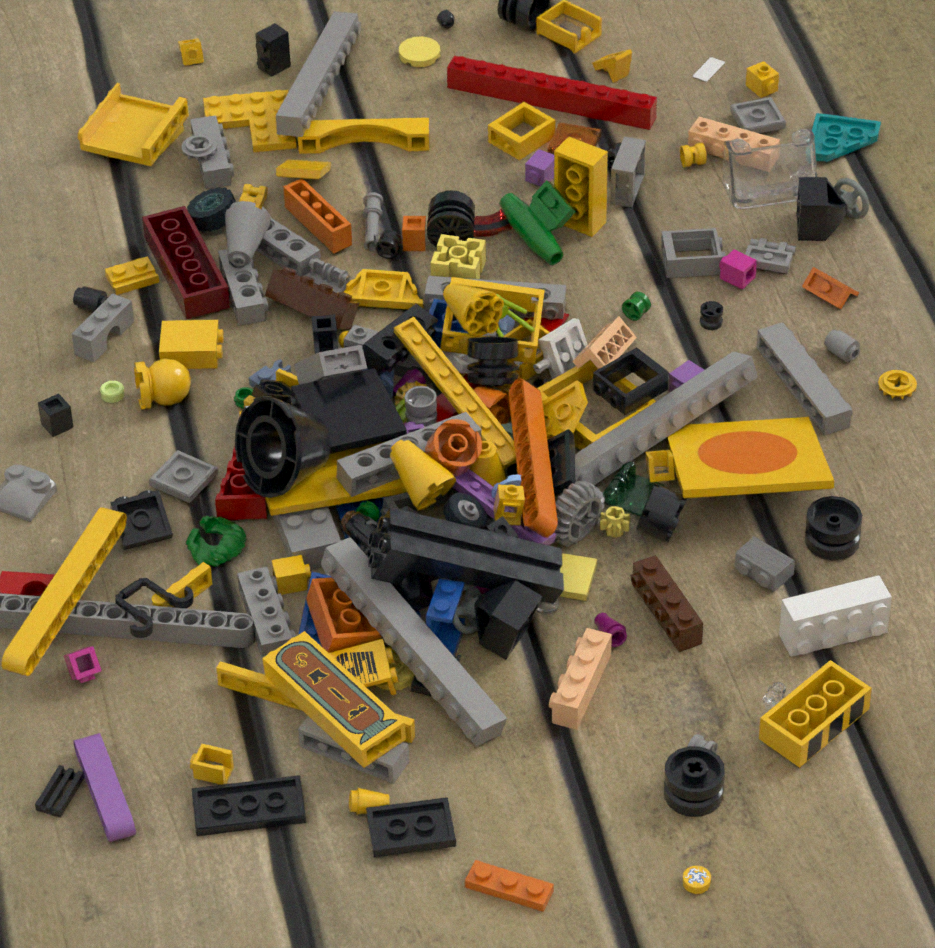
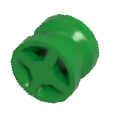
(636, 306)

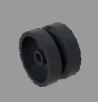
(833, 528)
(694, 781)

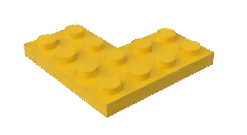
(252, 110)

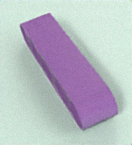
(104, 787)

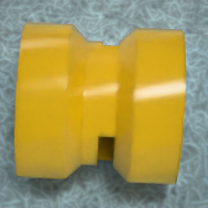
(693, 155)

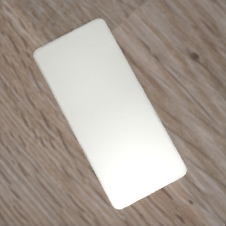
(708, 69)

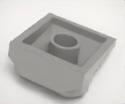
(25, 491)

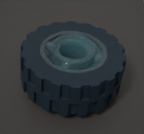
(210, 208)

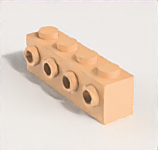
(714, 134)
(581, 678)

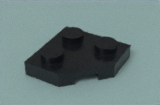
(272, 388)

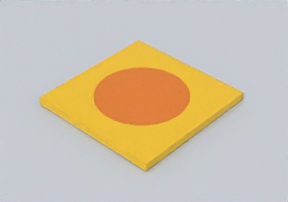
(749, 458)

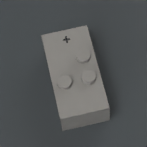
(307, 534)

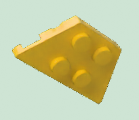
(383, 289)

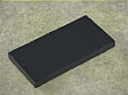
(248, 805)

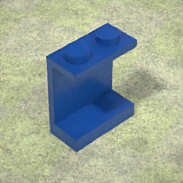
(442, 612)

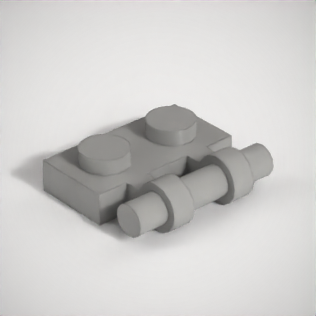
(771, 255)

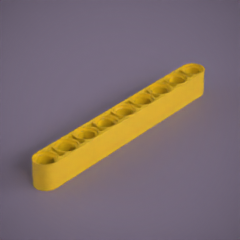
(63, 592)

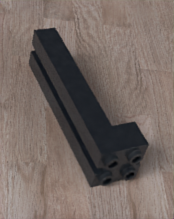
(461, 554)

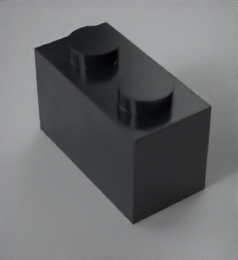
(273, 49)

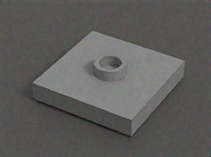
(758, 115)
(183, 476)

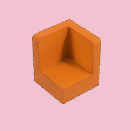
(414, 233)

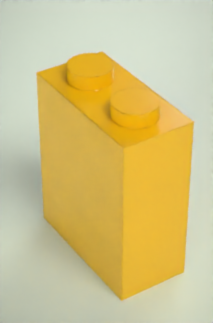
(192, 343)

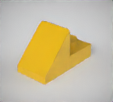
(616, 64)

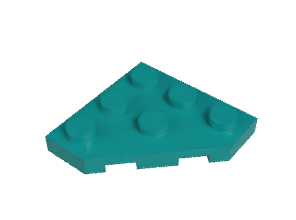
(842, 135)

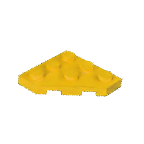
(564, 409)

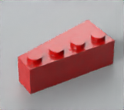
(236, 498)

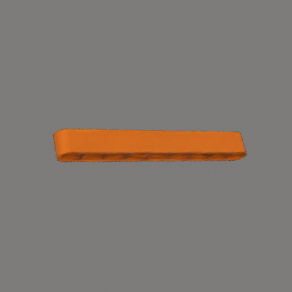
(533, 458)

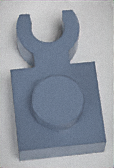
(267, 373)

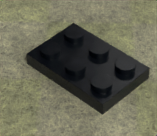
(410, 827)

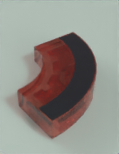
(491, 224)

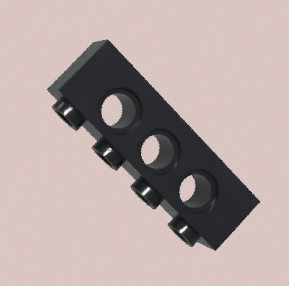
(386, 349)

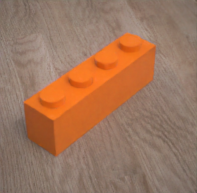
(317, 215)

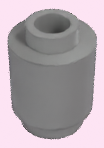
(842, 345)

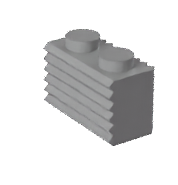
(764, 564)

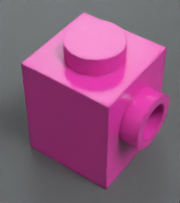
(738, 269)
(82, 664)

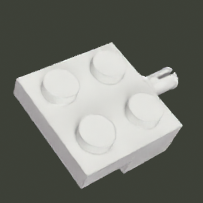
(561, 348)

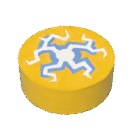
(696, 879)

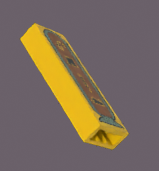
(334, 699)

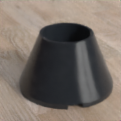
(279, 445)

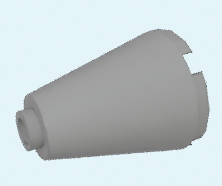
(245, 231)

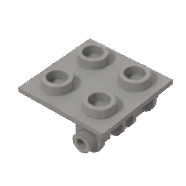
(328, 275)

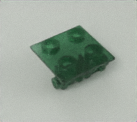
(628, 490)

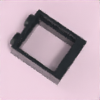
(635, 362)

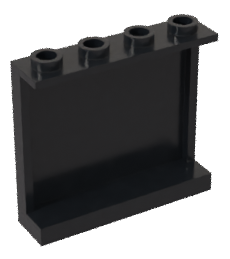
(352, 408)

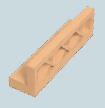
(604, 340)

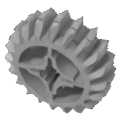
(577, 512)

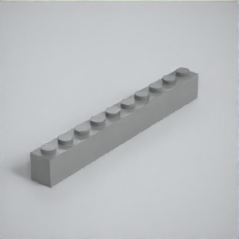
(317, 74)
(664, 417)
(414, 643)

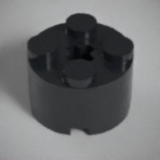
(661, 513)

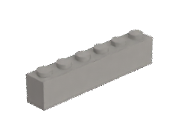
(804, 378)

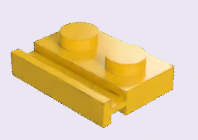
(131, 275)

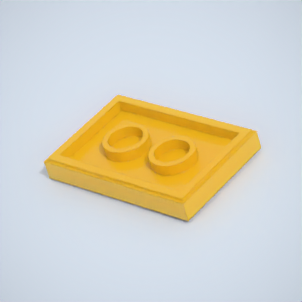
(303, 169)

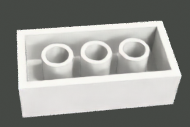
(835, 616)

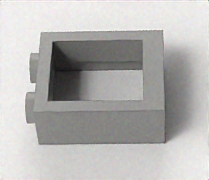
(628, 172)
(688, 241)
(331, 364)

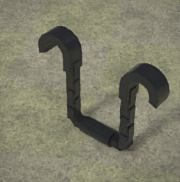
(142, 632)

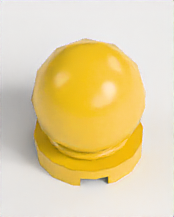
(163, 382)

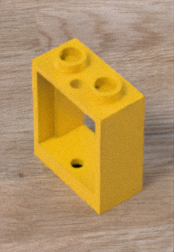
(519, 147)

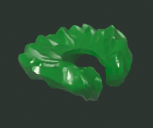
(229, 546)

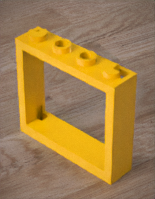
(516, 294)
(582, 435)

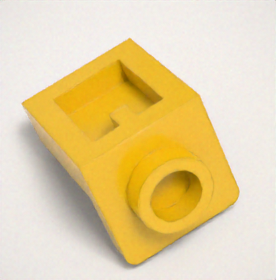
(191, 51)

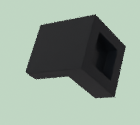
(55, 415)

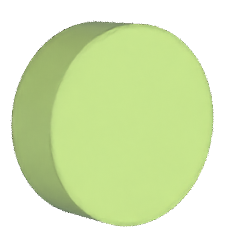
(112, 391)

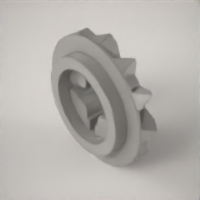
(199, 147)

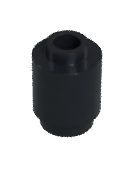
(89, 298)

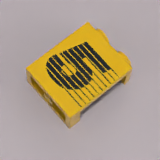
(369, 663)

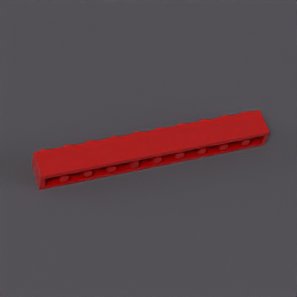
(552, 92)

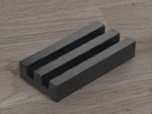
(60, 773)

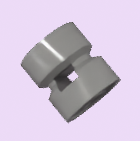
(421, 405)

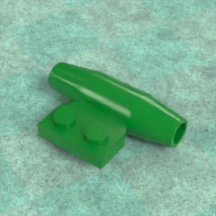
(535, 222)

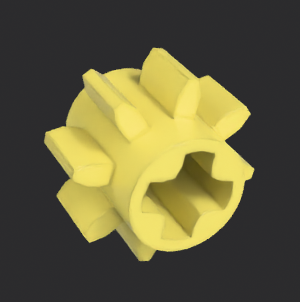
(614, 521)

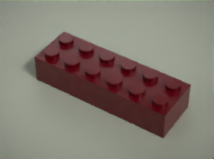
(186, 262)

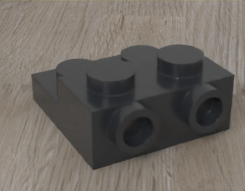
(145, 519)

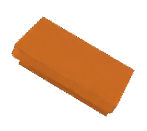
(828, 288)

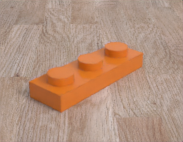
(509, 885)

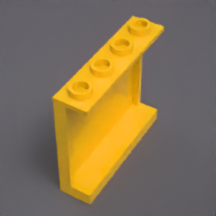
(132, 127)

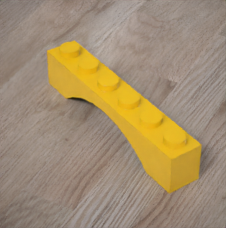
(405, 133)

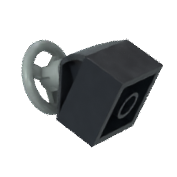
(824, 207)
(498, 615)

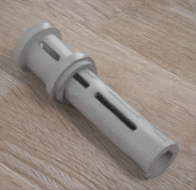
(372, 214)

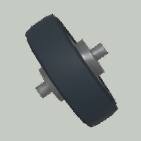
(465, 510)

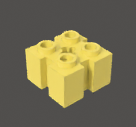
(459, 257)

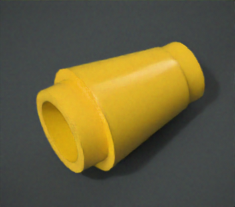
(363, 798)

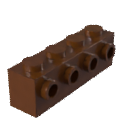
(311, 298)
(667, 603)

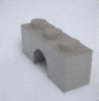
(91, 336)

